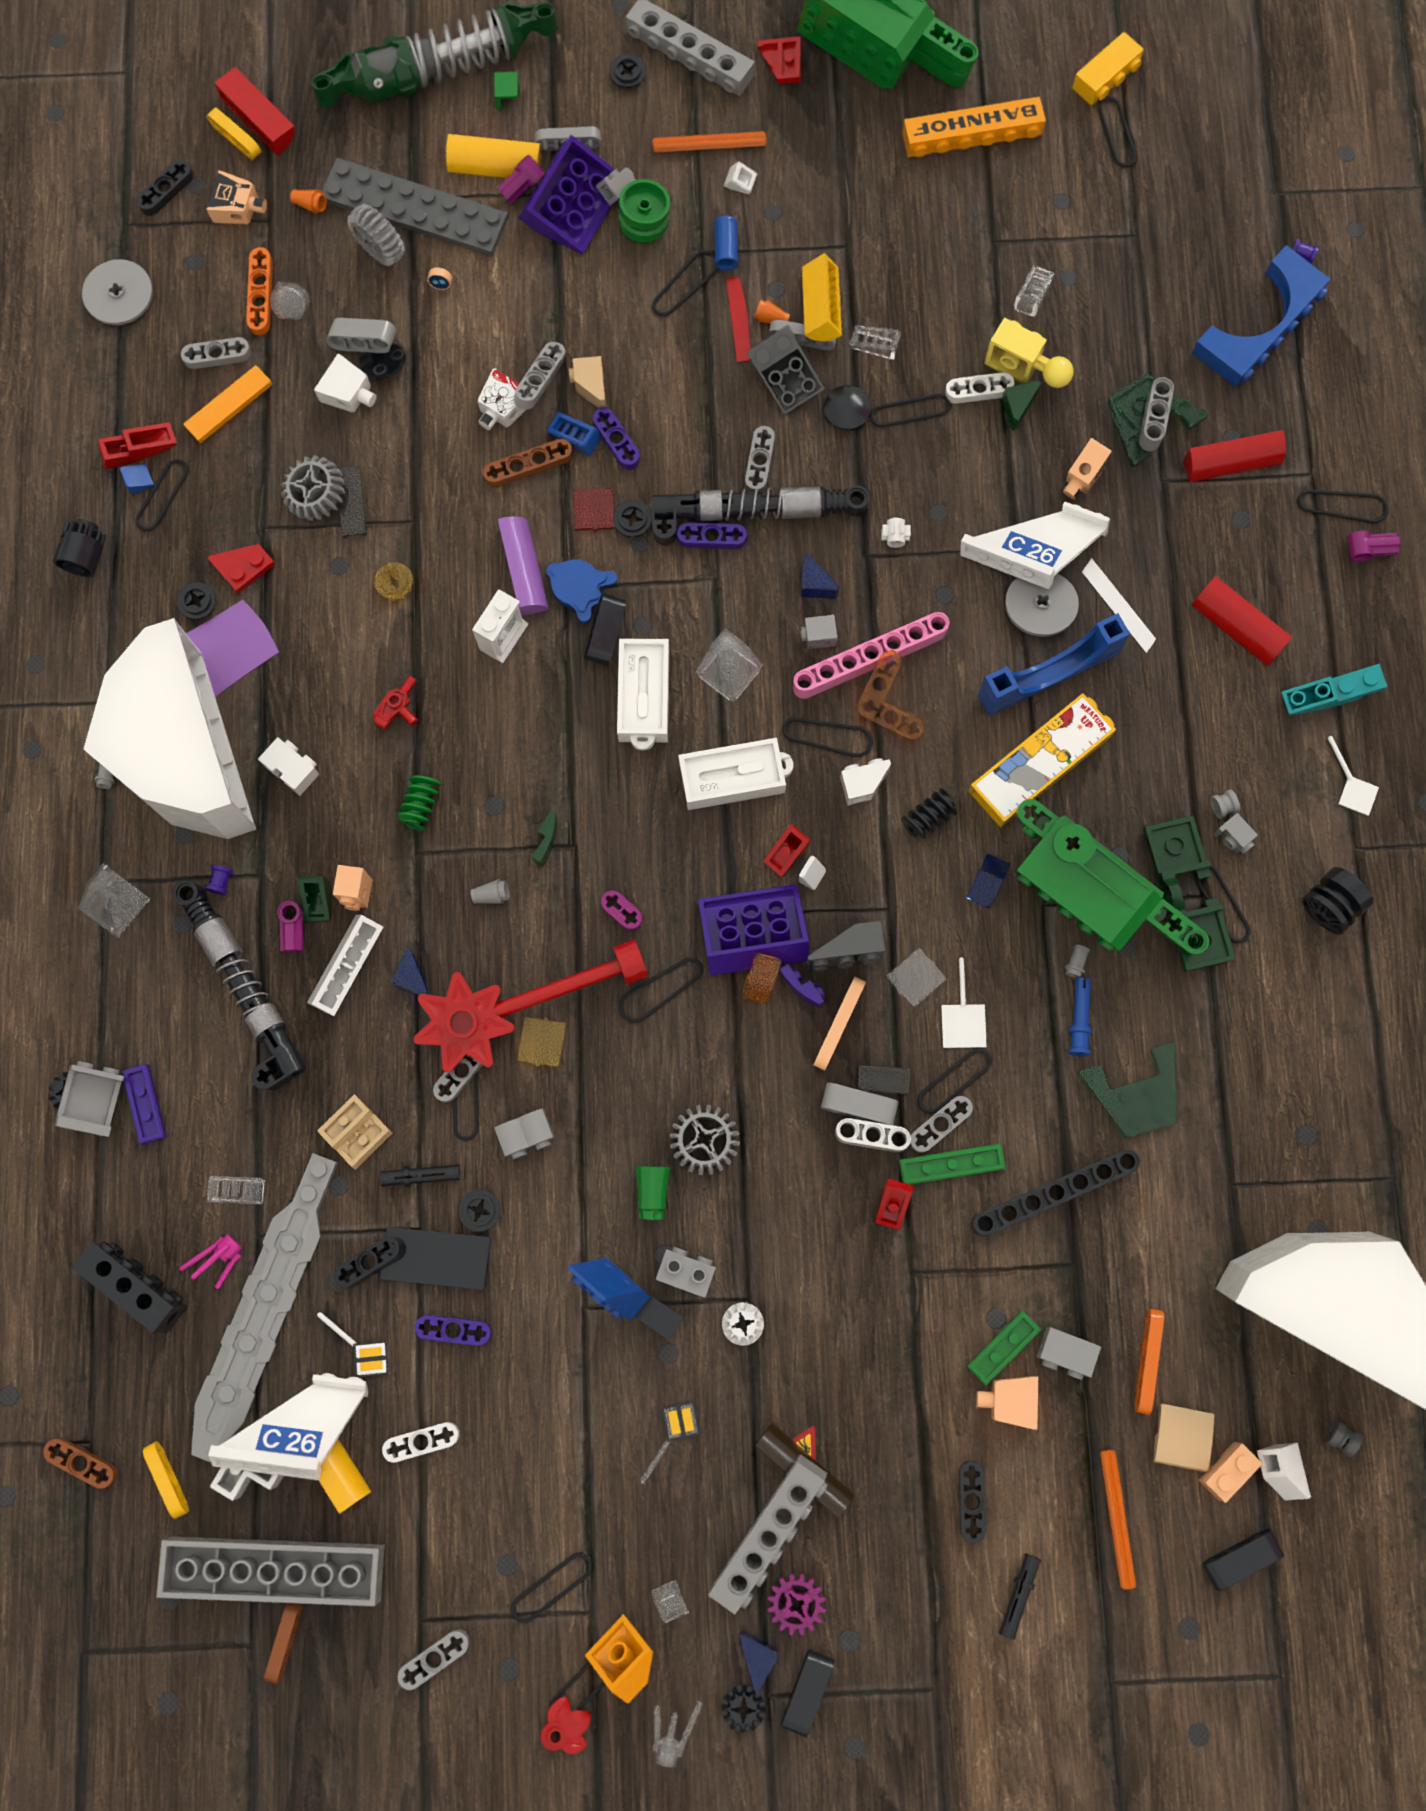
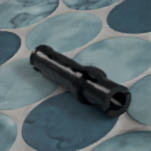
(388, 1178)
(1019, 1596)

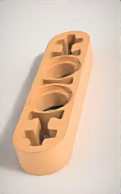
(839, 1023)

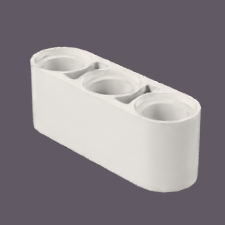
(885, 1134)

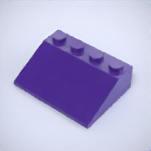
(566, 198)
(753, 923)

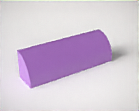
(523, 565)

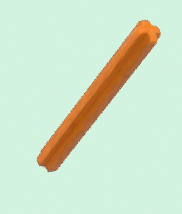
(712, 141)
(1118, 1519)

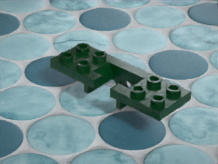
(1178, 851)

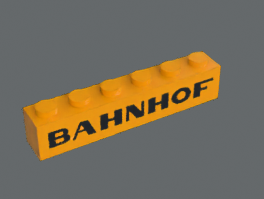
(973, 127)

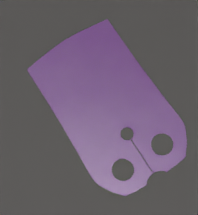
(233, 645)

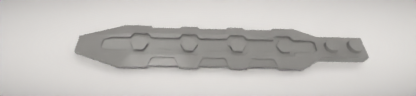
(261, 1312)

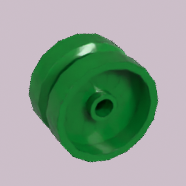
(644, 210)

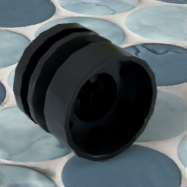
(1337, 900)

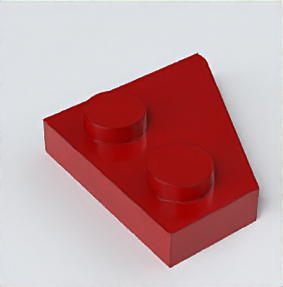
(783, 58)
(242, 565)

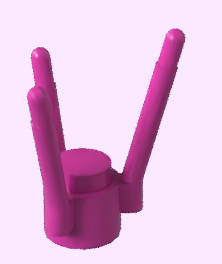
(226, 1249)

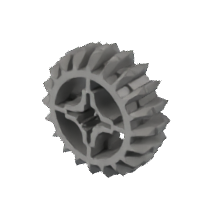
(376, 234)
(308, 480)
(715, 1159)

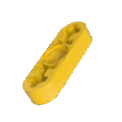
(233, 133)
(165, 1480)

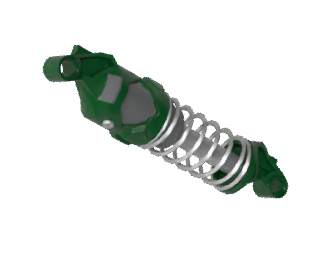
(407, 64)

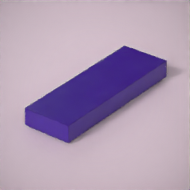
(144, 1104)

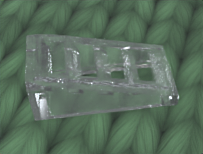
(1028, 303)
(882, 349)
(251, 1191)

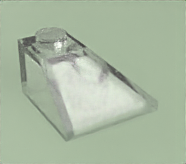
(729, 665)
(111, 900)

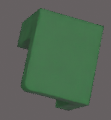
(506, 87)

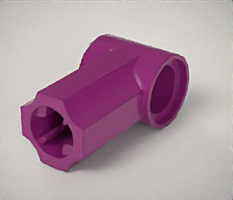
(525, 175)
(1365, 545)
(291, 930)

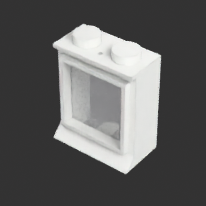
(499, 626)

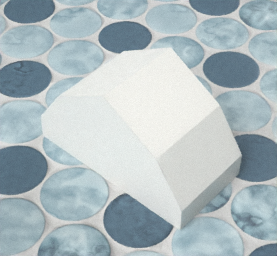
(166, 736)
(1344, 1296)

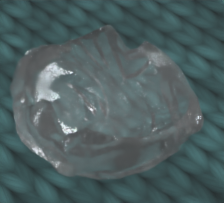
(289, 300)

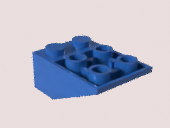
(609, 1287)

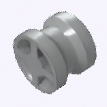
(1225, 804)

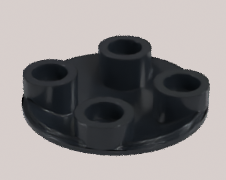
(383, 365)
(847, 407)

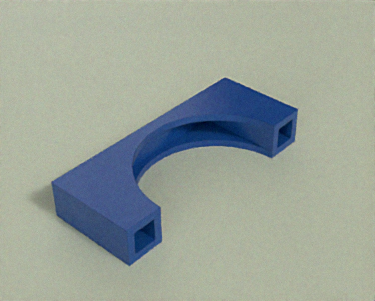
(1236, 356)
(1008, 688)

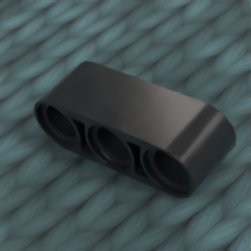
(605, 629)
(1242, 1559)
(807, 1693)

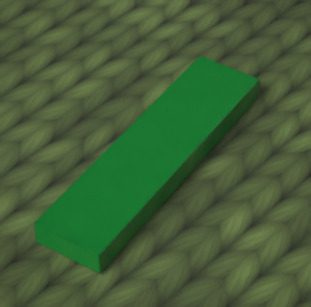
(952, 1164)

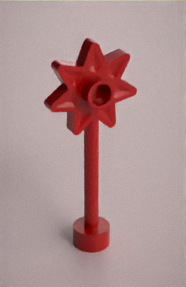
(468, 1020)

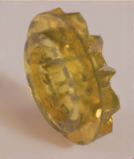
(397, 571)

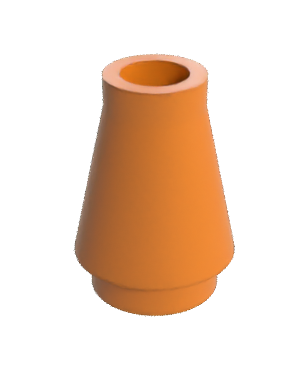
(309, 199)
(768, 312)

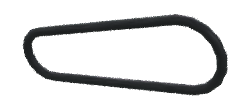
(676, 276)
(1343, 515)
(828, 724)
(653, 979)

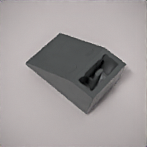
(785, 369)
(857, 944)

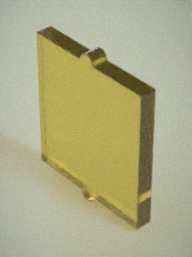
(541, 1042)

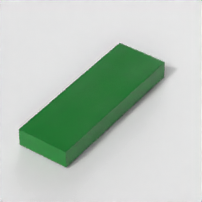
(1004, 1347)

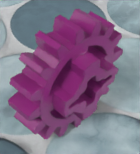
(781, 1614)

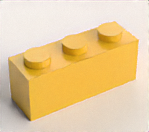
(1108, 69)

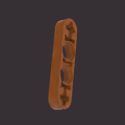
(526, 458)

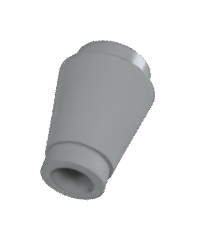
(491, 893)

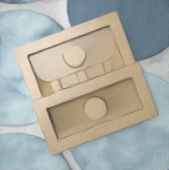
(354, 1132)
(1184, 1438)

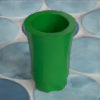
(652, 1191)

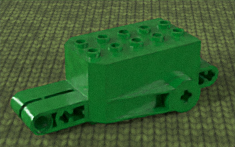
(886, 36)
(1096, 884)

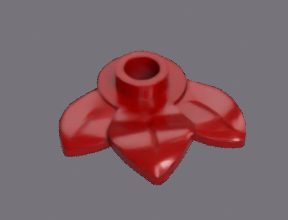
(568, 1724)

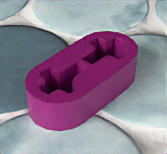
(617, 914)

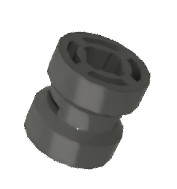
(1344, 1438)

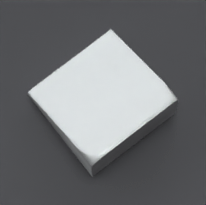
(740, 178)
(812, 873)

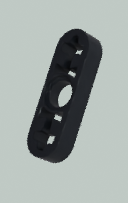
(165, 178)
(357, 1262)
(966, 1522)

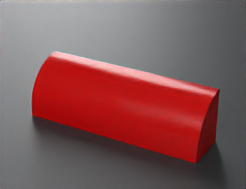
(255, 110)
(1235, 456)
(1241, 621)

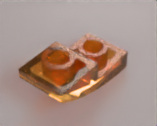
(761, 978)

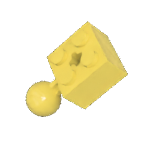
(1020, 353)

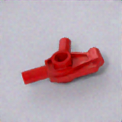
(395, 704)

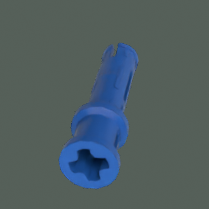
(1080, 1029)

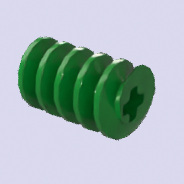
(417, 801)

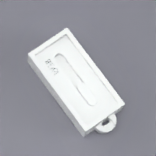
(643, 692)
(734, 773)

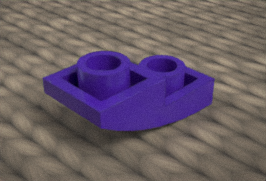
(810, 993)

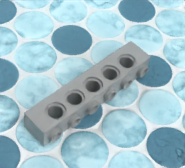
(690, 46)
(725, 1588)

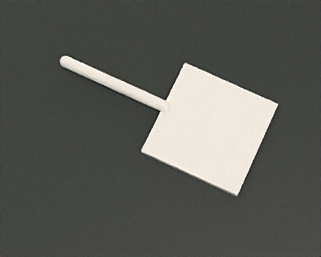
(963, 1024)

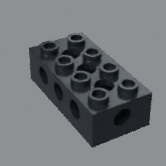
(130, 1286)

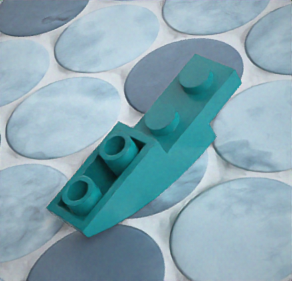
(1334, 691)

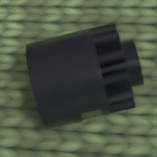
(79, 548)

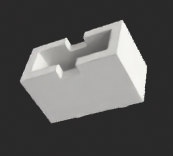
(285, 763)

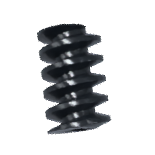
(929, 814)

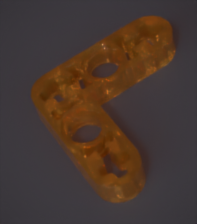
(879, 697)

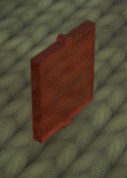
(594, 509)

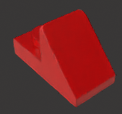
(787, 850)
(893, 1204)

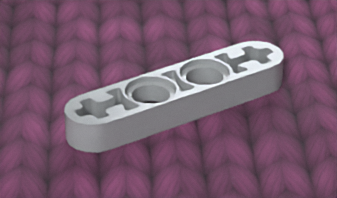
(539, 375)

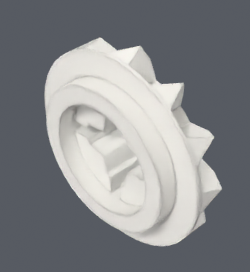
(735, 1334)

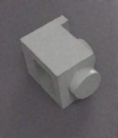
(614, 183)
(1236, 834)

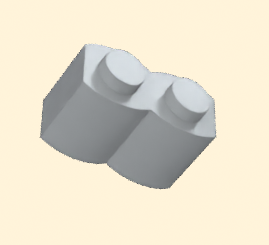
(524, 1133)

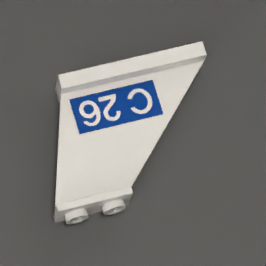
(1039, 546)
(297, 1433)

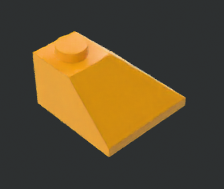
(622, 1659)

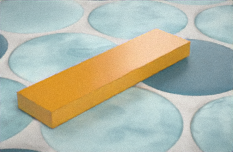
(228, 404)

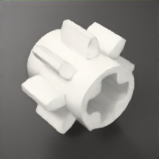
(896, 532)

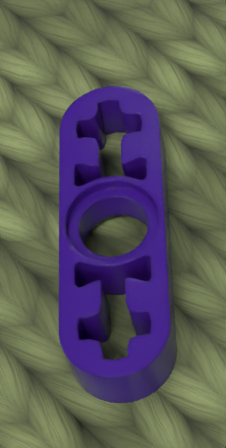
(616, 428)
(693, 542)
(434, 1320)

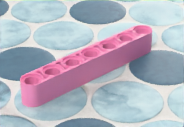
(862, 663)

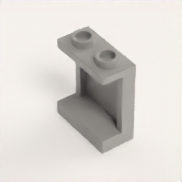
(89, 1099)

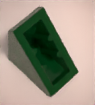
(1018, 400)
(315, 897)

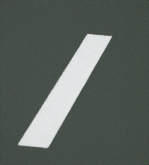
(1119, 605)

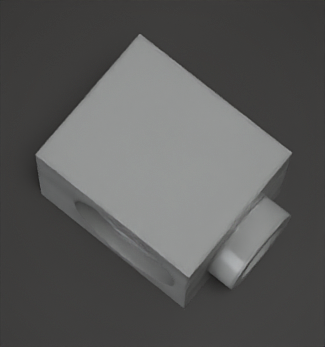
(819, 632)

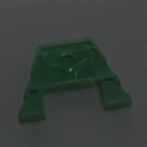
(1128, 412)
(1142, 1104)

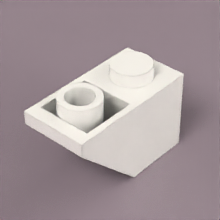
(863, 781)
(1284, 1470)

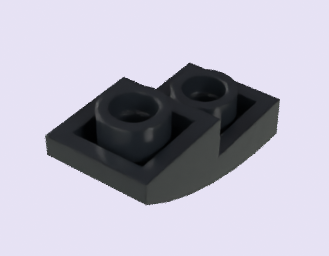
(659, 1318)

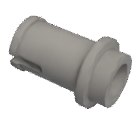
(104, 778)
(1077, 961)

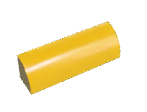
(487, 155)
(821, 299)
(342, 1479)

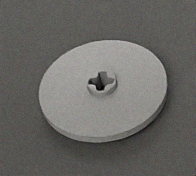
(102, 285)
(1040, 619)

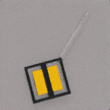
(680, 1423)

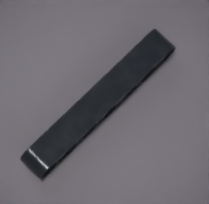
(1067, 1190)

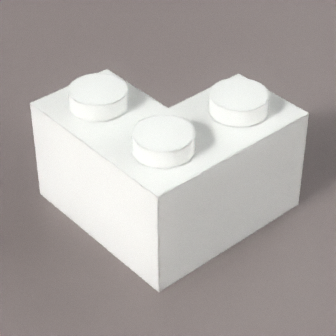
(234, 1482)

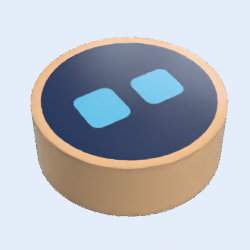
(439, 278)

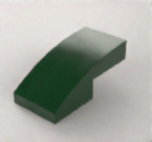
(547, 832)

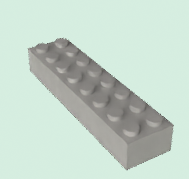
(270, 1571)

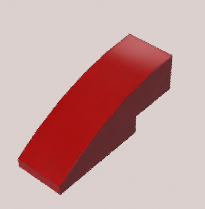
(136, 445)

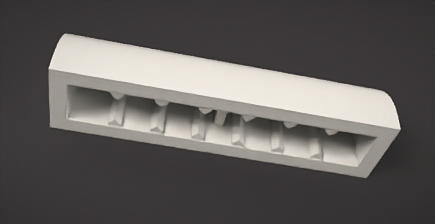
(345, 964)

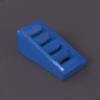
(585, 443)

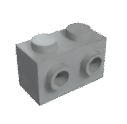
(685, 1272)
(1068, 1352)

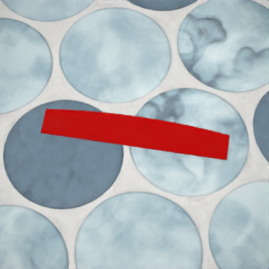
(739, 318)

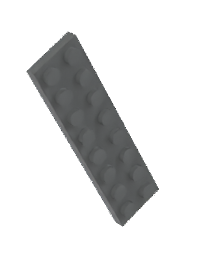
(416, 206)

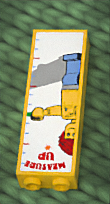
(1042, 759)

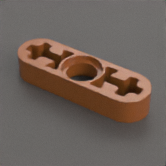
(67, 1447)
(283, 1642)

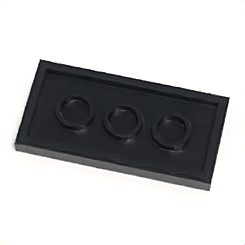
(439, 1259)

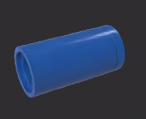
(726, 242)

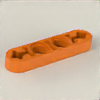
(257, 291)
(1149, 1361)

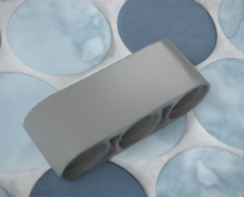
(361, 335)
(1156, 424)
(859, 1104)

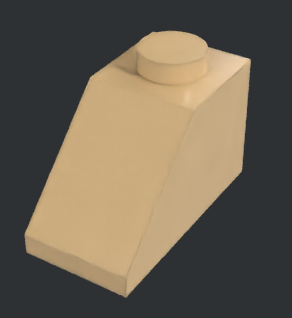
(588, 379)

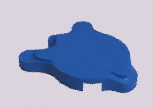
(578, 585)

